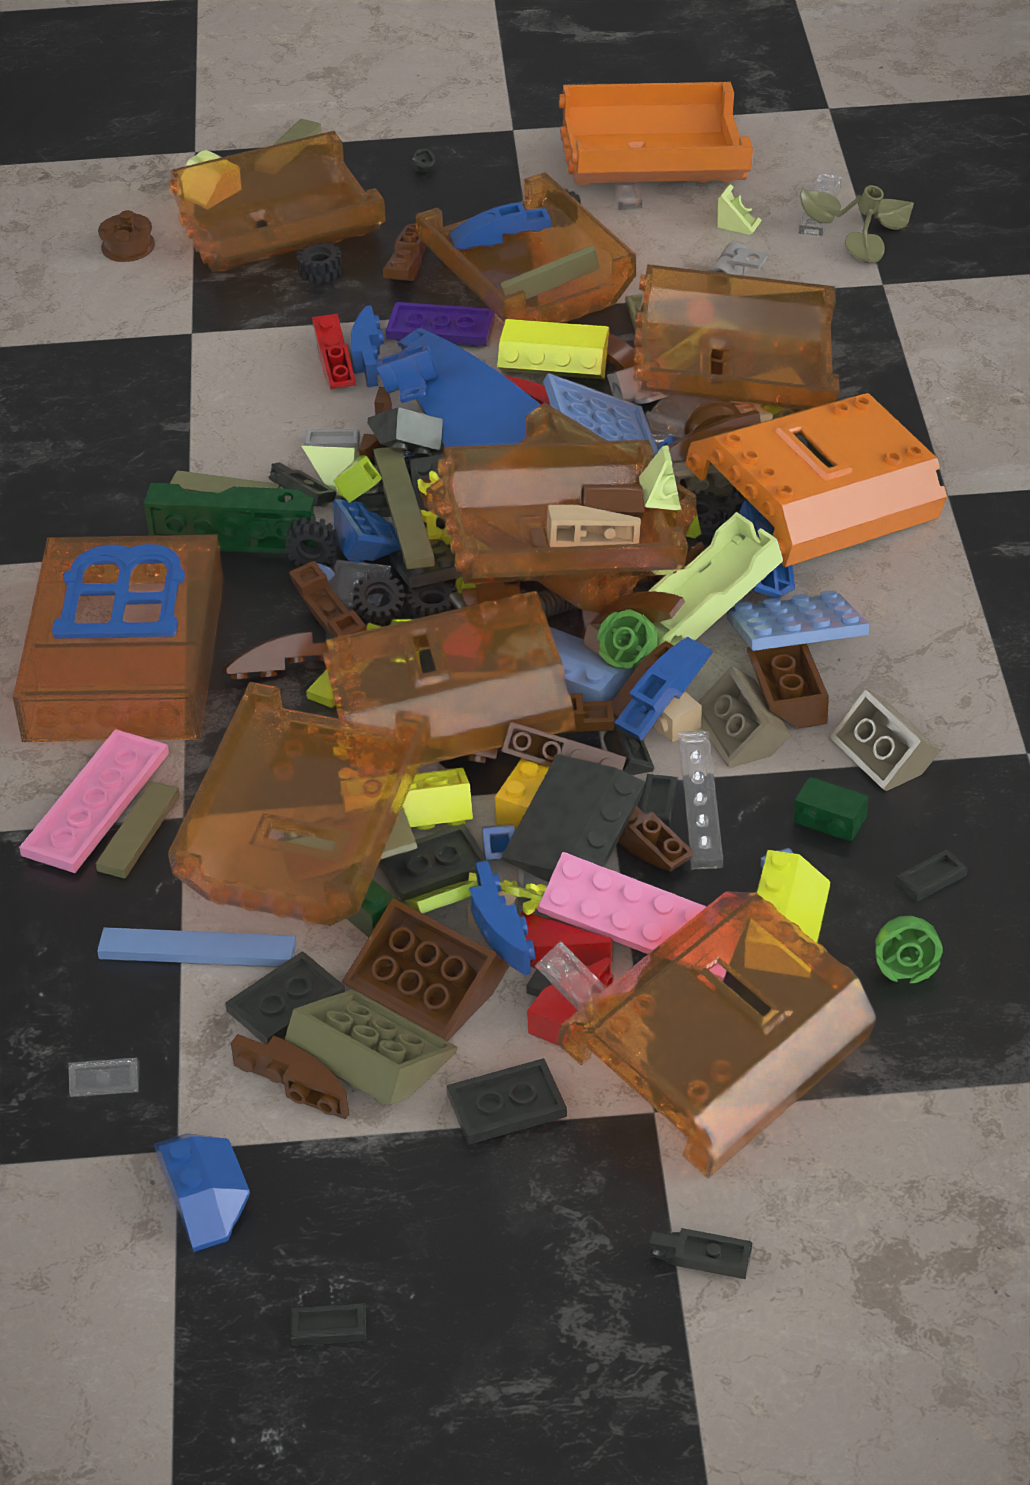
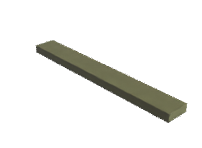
(404, 509)

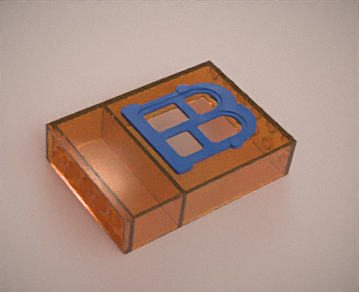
(120, 674)

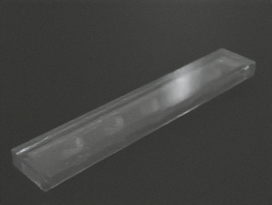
(700, 800)

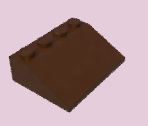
(425, 970)

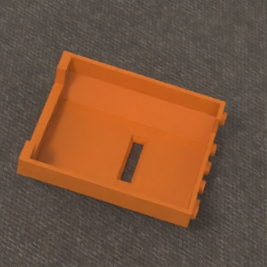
(652, 133)
(876, 484)

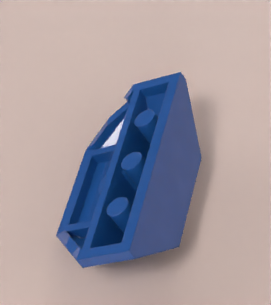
(362, 532)
(781, 579)
(204, 1186)

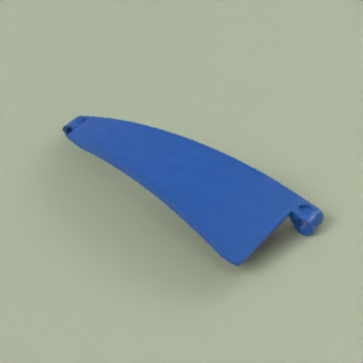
(470, 396)

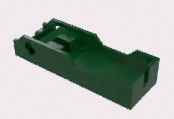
(262, 529)

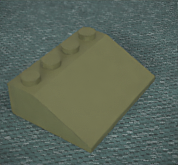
(369, 1045)

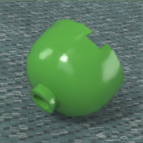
(626, 639)
(908, 949)

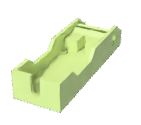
(717, 578)

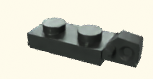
(299, 480)
(703, 1252)

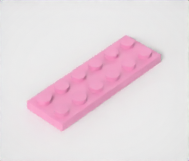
(94, 801)
(616, 906)

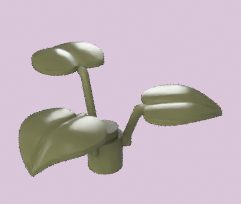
(865, 247)

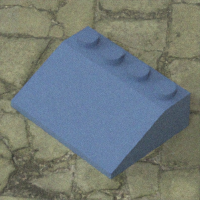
(587, 671)

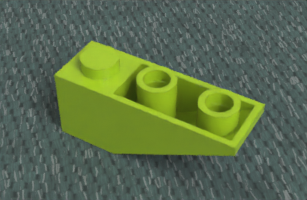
(357, 478)

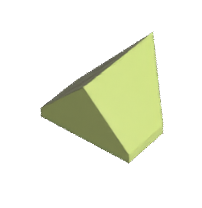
(734, 215)
(330, 461)
(660, 483)

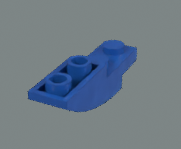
(489, 226)
(365, 345)
(659, 685)
(500, 922)

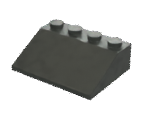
(575, 811)

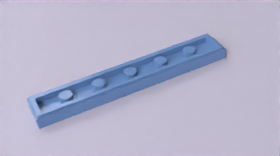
(196, 947)

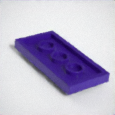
(453, 323)

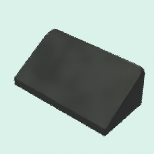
(635, 751)

